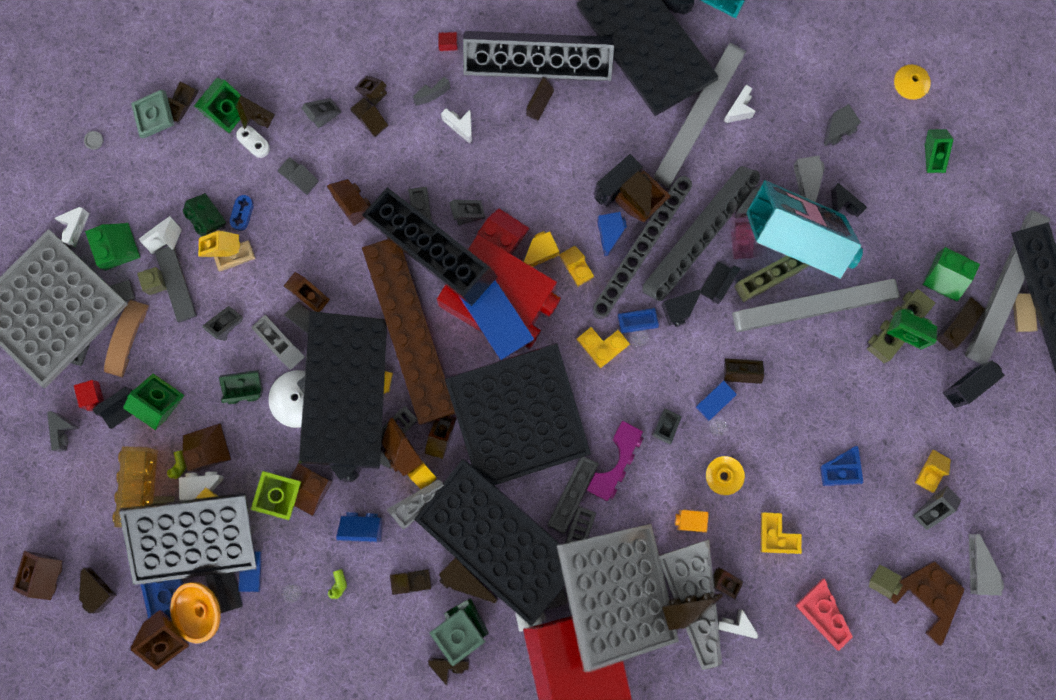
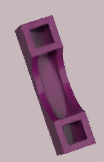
(603, 484)

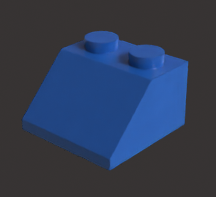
(360, 528)

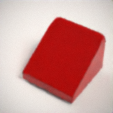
(447, 41)

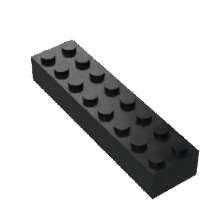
(538, 55)
(430, 246)

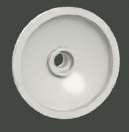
(280, 399)

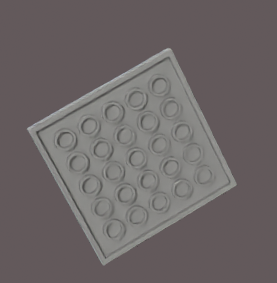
(52, 308)
(616, 596)

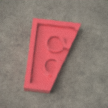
(824, 614)

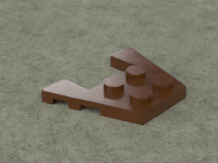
(938, 593)

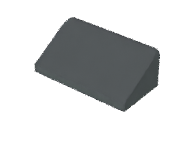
(299, 316)

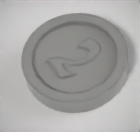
(93, 140)

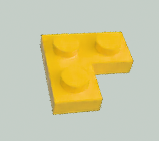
(600, 350)
(774, 540)

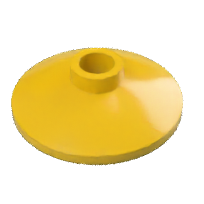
(907, 87)
(734, 472)

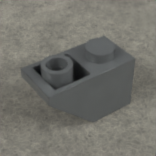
(841, 123)

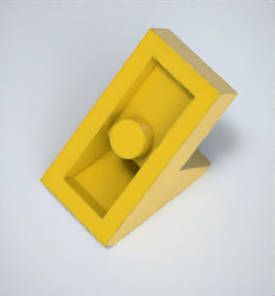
(577, 267)
(933, 471)

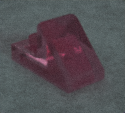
(742, 240)

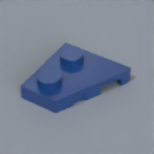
(843, 469)

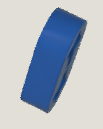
(245, 214)

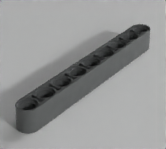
(701, 233)
(645, 239)

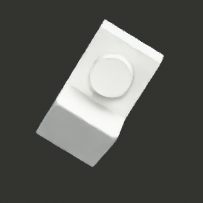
(740, 109)
(461, 126)
(75, 223)
(164, 233)
(742, 625)

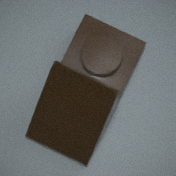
(371, 89)
(249, 110)
(369, 117)
(410, 582)
(726, 583)
(442, 666)

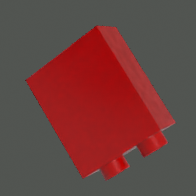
(523, 285)
(560, 669)

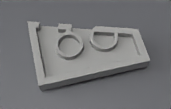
(407, 509)

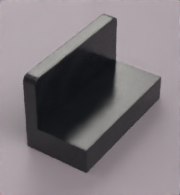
(719, 282)
(113, 409)
(225, 590)

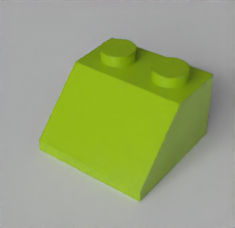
(275, 495)

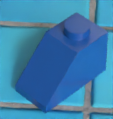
(611, 229)

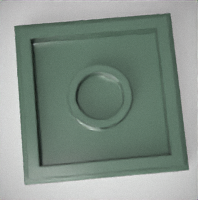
(152, 114)
(457, 637)

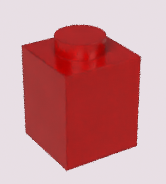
(88, 394)

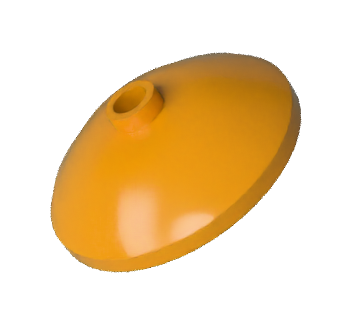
(195, 612)

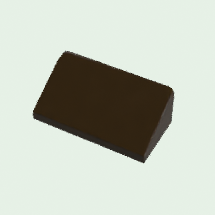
(539, 99)
(743, 371)

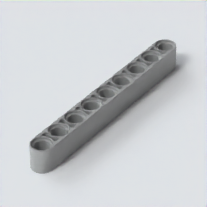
(698, 116)
(1001, 300)
(815, 305)

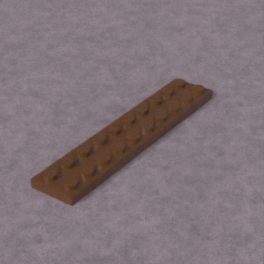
(408, 331)

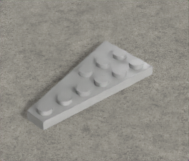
(690, 573)

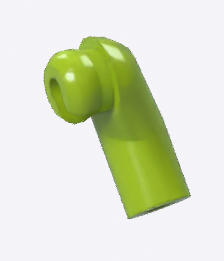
(179, 467)
(339, 586)

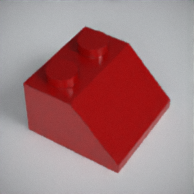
(503, 231)

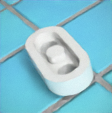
(252, 140)

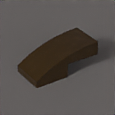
(181, 100)

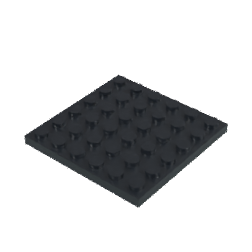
(518, 415)

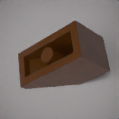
(306, 292)

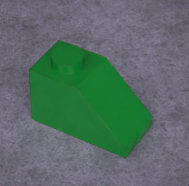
(937, 150)

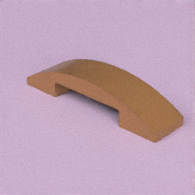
(123, 338)

